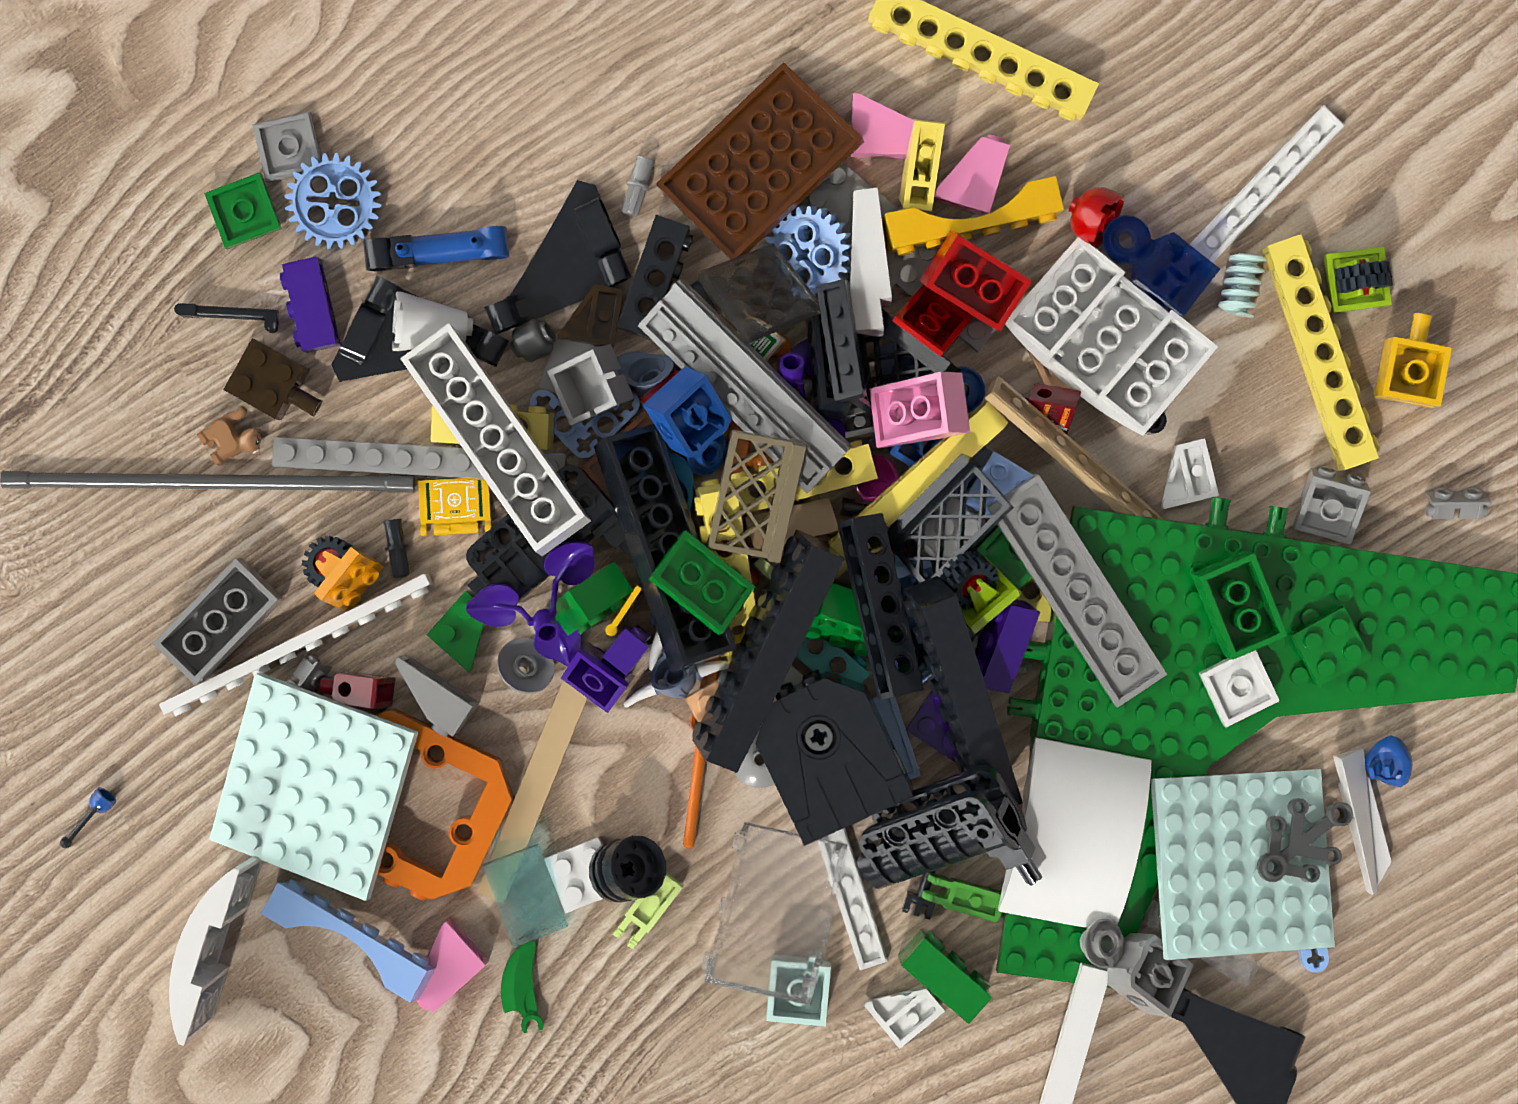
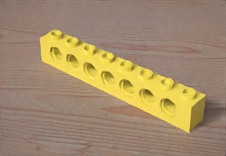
(973, 37)
(1306, 343)

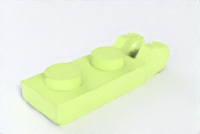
(648, 910)

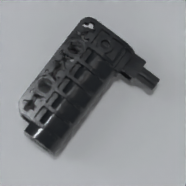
(519, 563)
(948, 831)

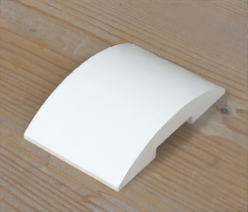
(1108, 338)
(1087, 828)
(195, 969)

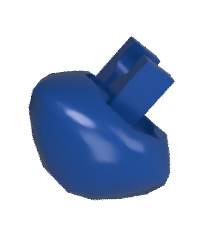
(1389, 762)

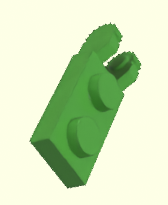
(965, 897)

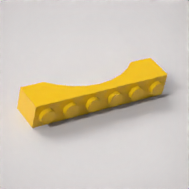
(914, 228)

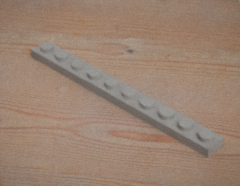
(381, 458)

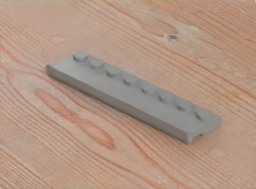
(744, 381)

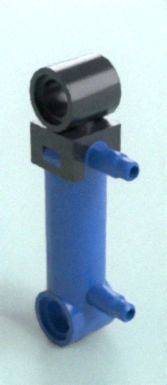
(412, 251)

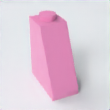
(883, 129)
(975, 178)
(455, 964)

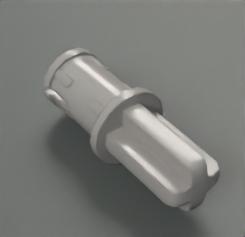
(637, 186)

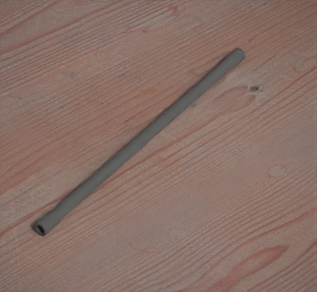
(387, 483)

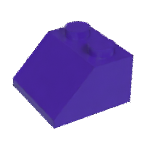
(596, 677)

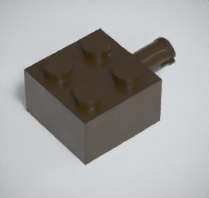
(271, 382)

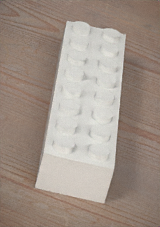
(495, 440)

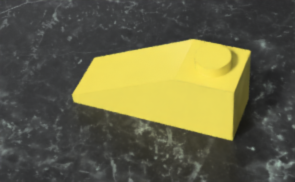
(921, 165)

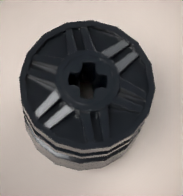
(640, 871)

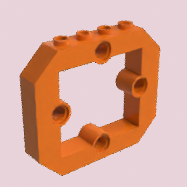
(484, 822)

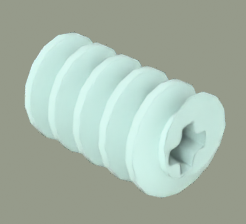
(1241, 284)

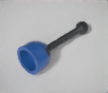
(100, 802)

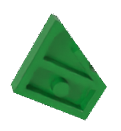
(458, 633)

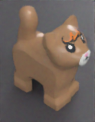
(227, 438)

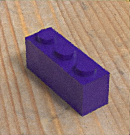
(310, 305)
(1004, 644)
(628, 649)

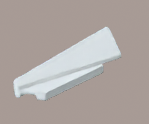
(869, 266)
(1366, 822)

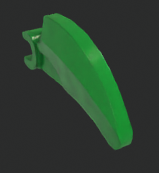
(517, 985)

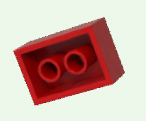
(975, 281)

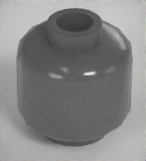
(532, 340)

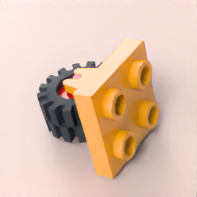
(339, 571)

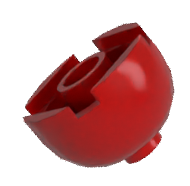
(1093, 213)

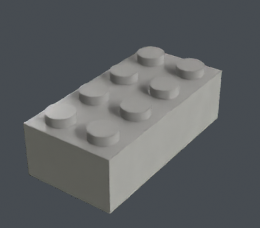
(218, 621)

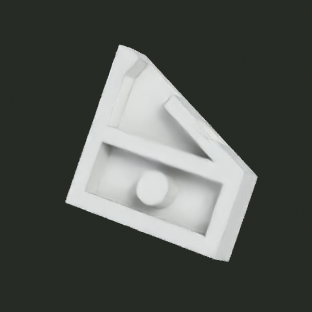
(1189, 475)
(905, 1013)

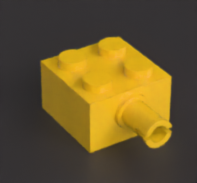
(1413, 368)

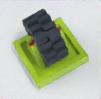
(1358, 279)
(979, 588)

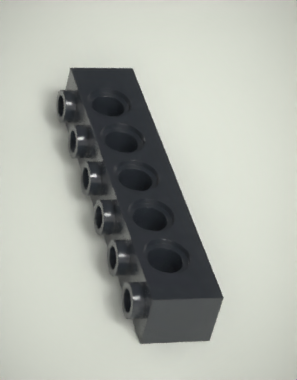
(873, 619)

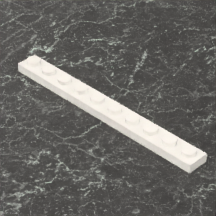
(286, 651)

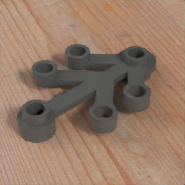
(1299, 842)

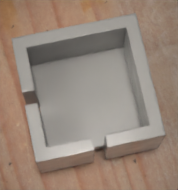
(590, 384)

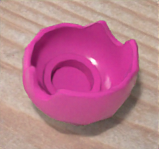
(886, 476)

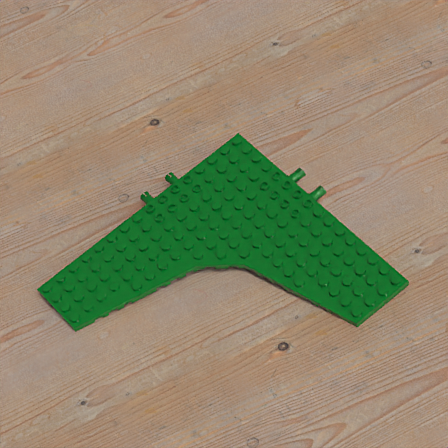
(1425, 623)

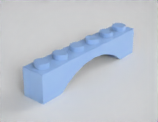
(399, 969)

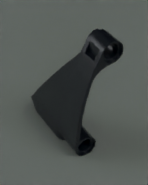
(571, 259)
(369, 338)
(1246, 1053)

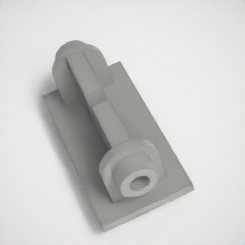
(1471, 503)
(310, 673)

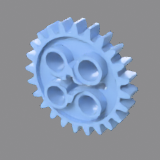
(336, 174)
(825, 237)

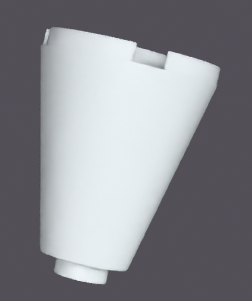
(420, 318)

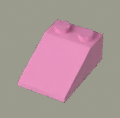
(919, 409)

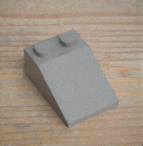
(439, 700)

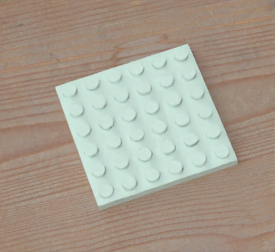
(313, 786)
(1208, 858)

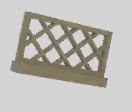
(781, 503)

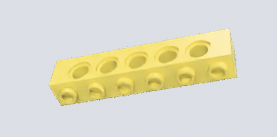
(862, 471)
(705, 506)

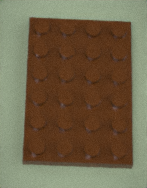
(760, 162)

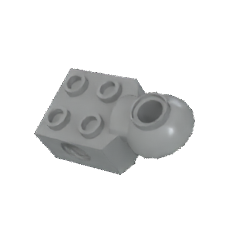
(1136, 966)

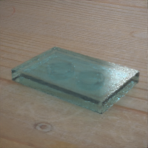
(525, 895)

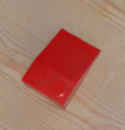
(933, 320)

